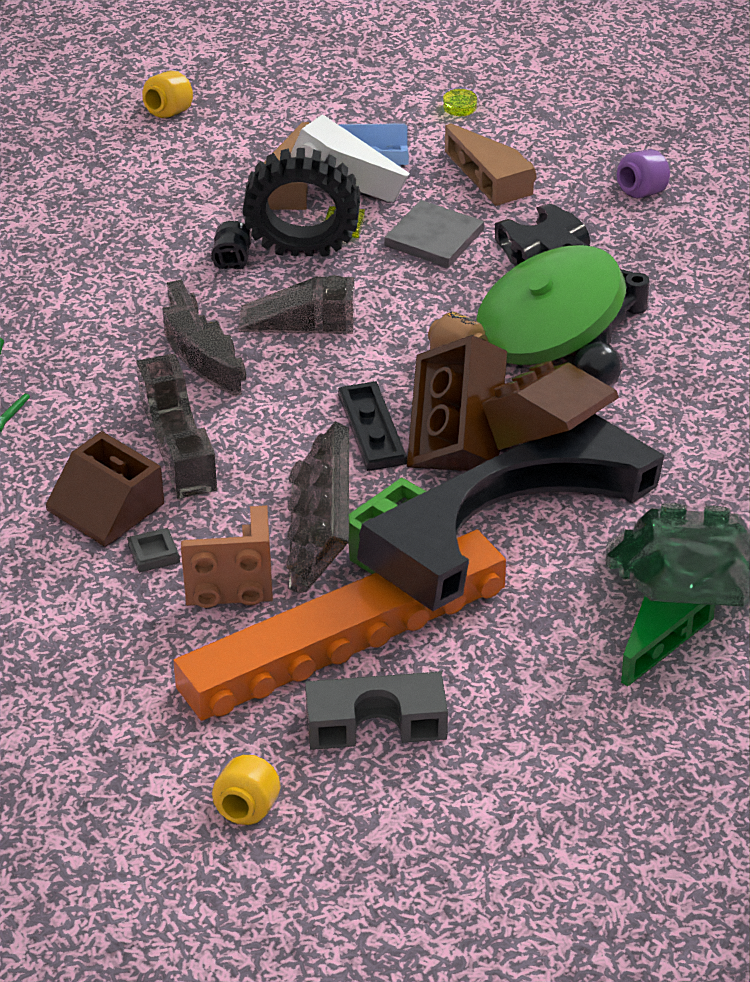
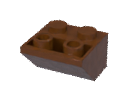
(106, 489)

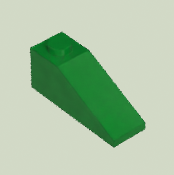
(658, 632)

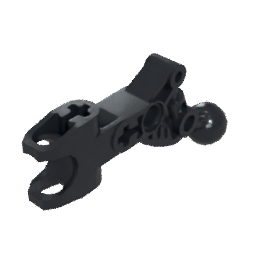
(560, 229)

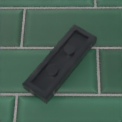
(372, 426)

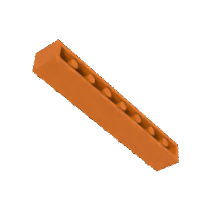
(320, 634)

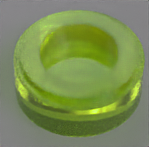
(460, 102)

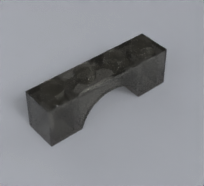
(182, 446)

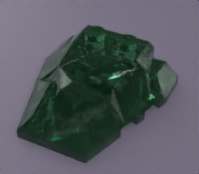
(686, 555)

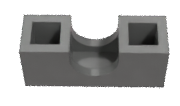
(409, 700)

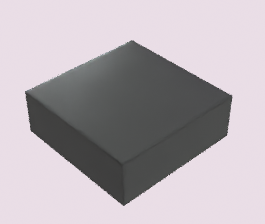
(153, 550)

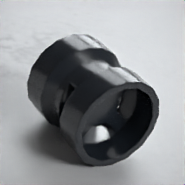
(234, 237)

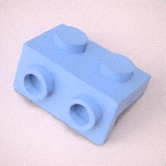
(384, 138)

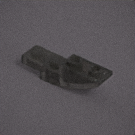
(201, 343)

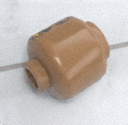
(452, 328)

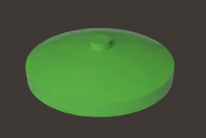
(553, 303)

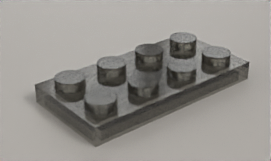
(319, 508)

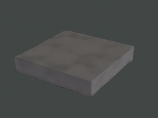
(434, 233)

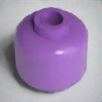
(643, 173)

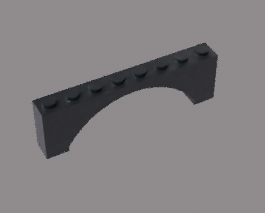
(418, 541)

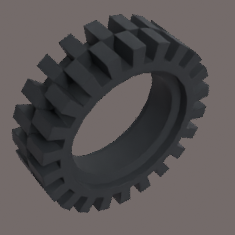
(306, 170)

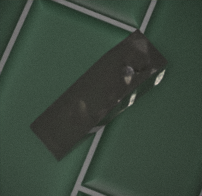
(311, 306)

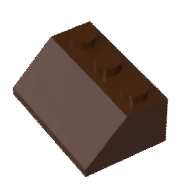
(544, 403)
(447, 408)

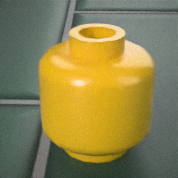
(167, 94)
(246, 789)

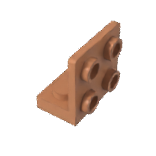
(230, 567)

